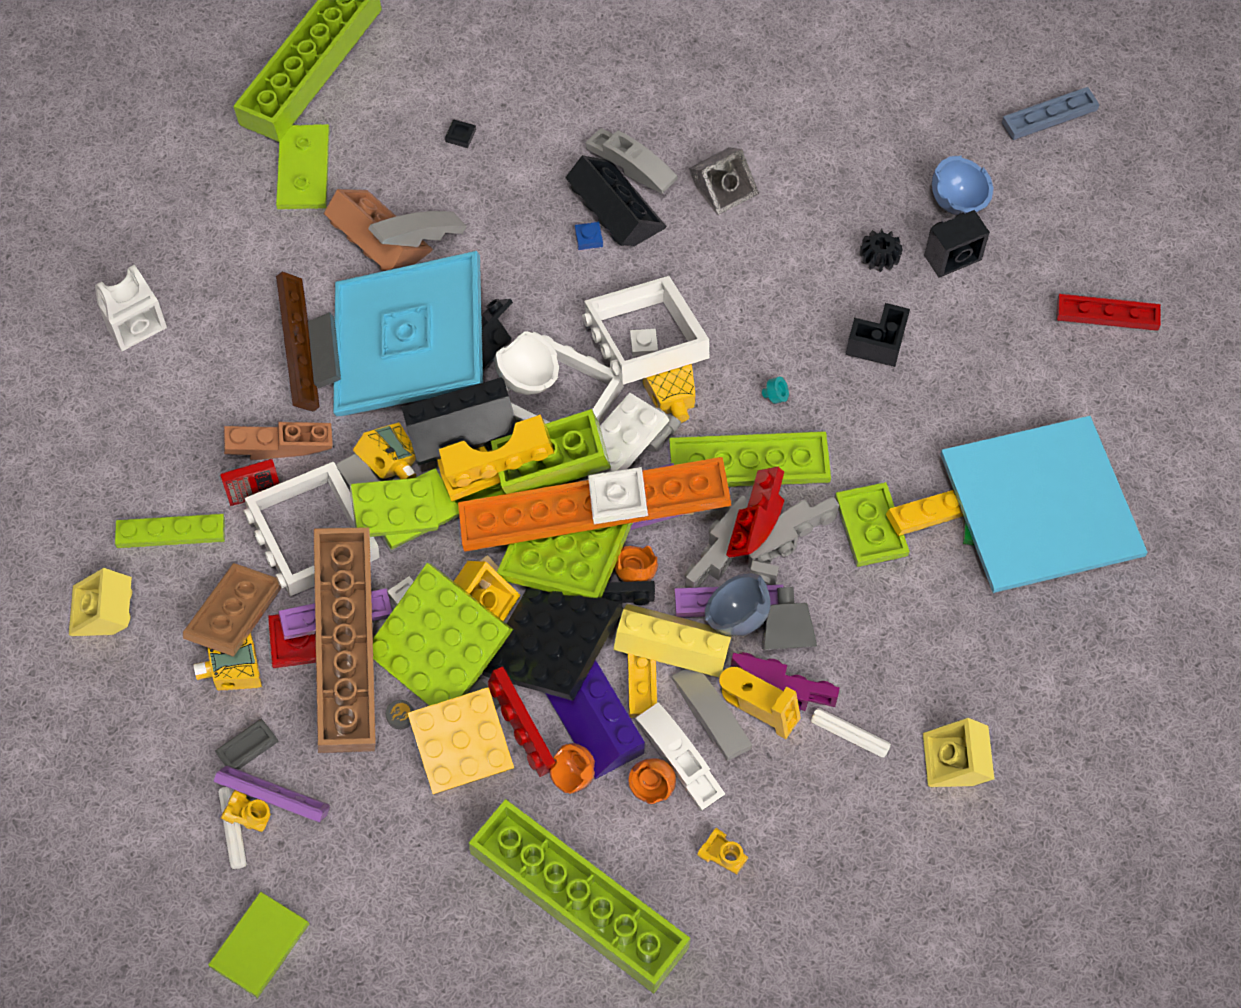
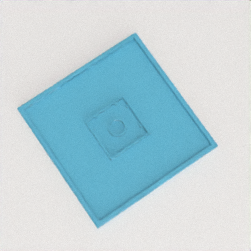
(408, 333)
(1042, 504)

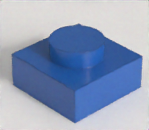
(588, 235)

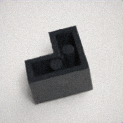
(879, 341)

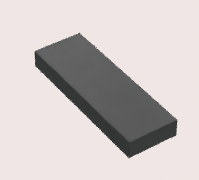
(324, 350)

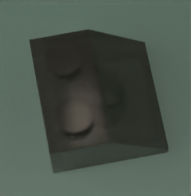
(724, 180)

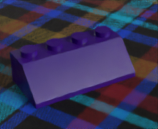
(600, 723)

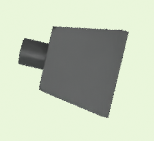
(788, 623)

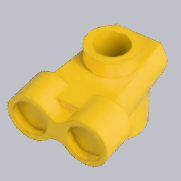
(248, 813)
(718, 848)

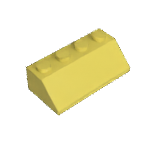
(671, 640)

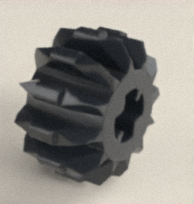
(881, 250)

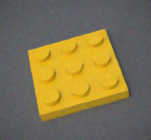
(460, 740)

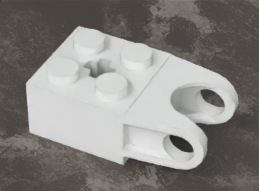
(130, 309)

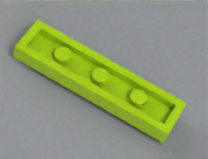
(170, 531)

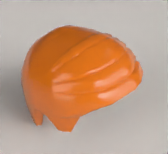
(636, 564)
(572, 768)
(652, 780)

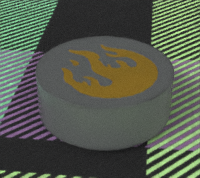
(397, 714)

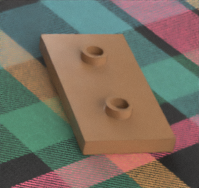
(232, 609)

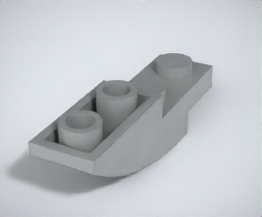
(635, 158)
(795, 521)
(714, 557)

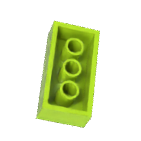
(577, 453)

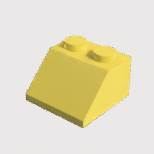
(100, 604)
(958, 754)

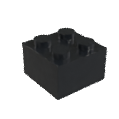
(956, 243)

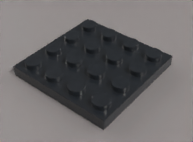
(554, 640)

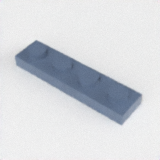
(1050, 113)

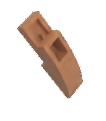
(286, 440)

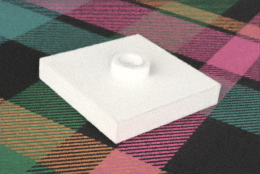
(618, 495)

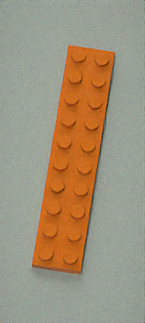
(569, 510)

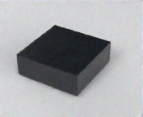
(460, 133)

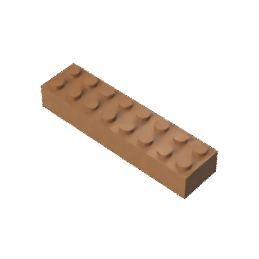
(344, 640)

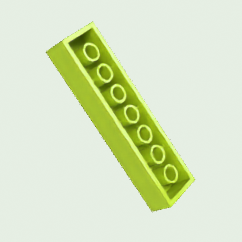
(303, 65)
(579, 896)

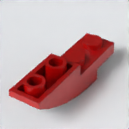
(761, 515)

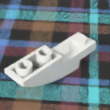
(681, 755)

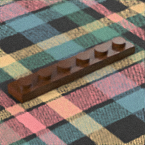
(297, 341)

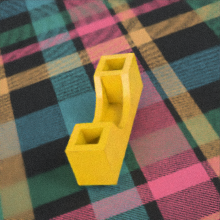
(528, 443)

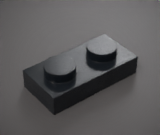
(627, 592)

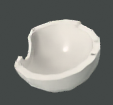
(527, 364)

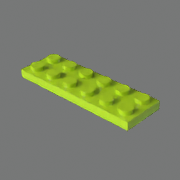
(800, 455)

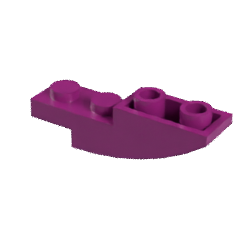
(774, 673)

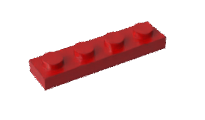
(1109, 312)
(523, 725)

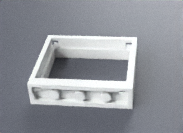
(640, 297)
(586, 365)
(255, 503)

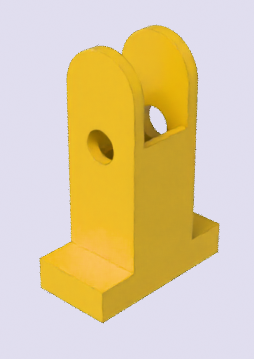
(761, 699)

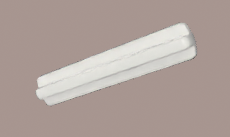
(850, 732)
(233, 834)

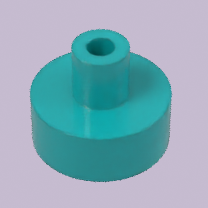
(776, 390)

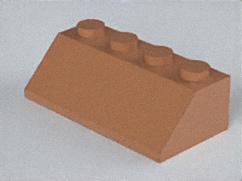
(353, 214)

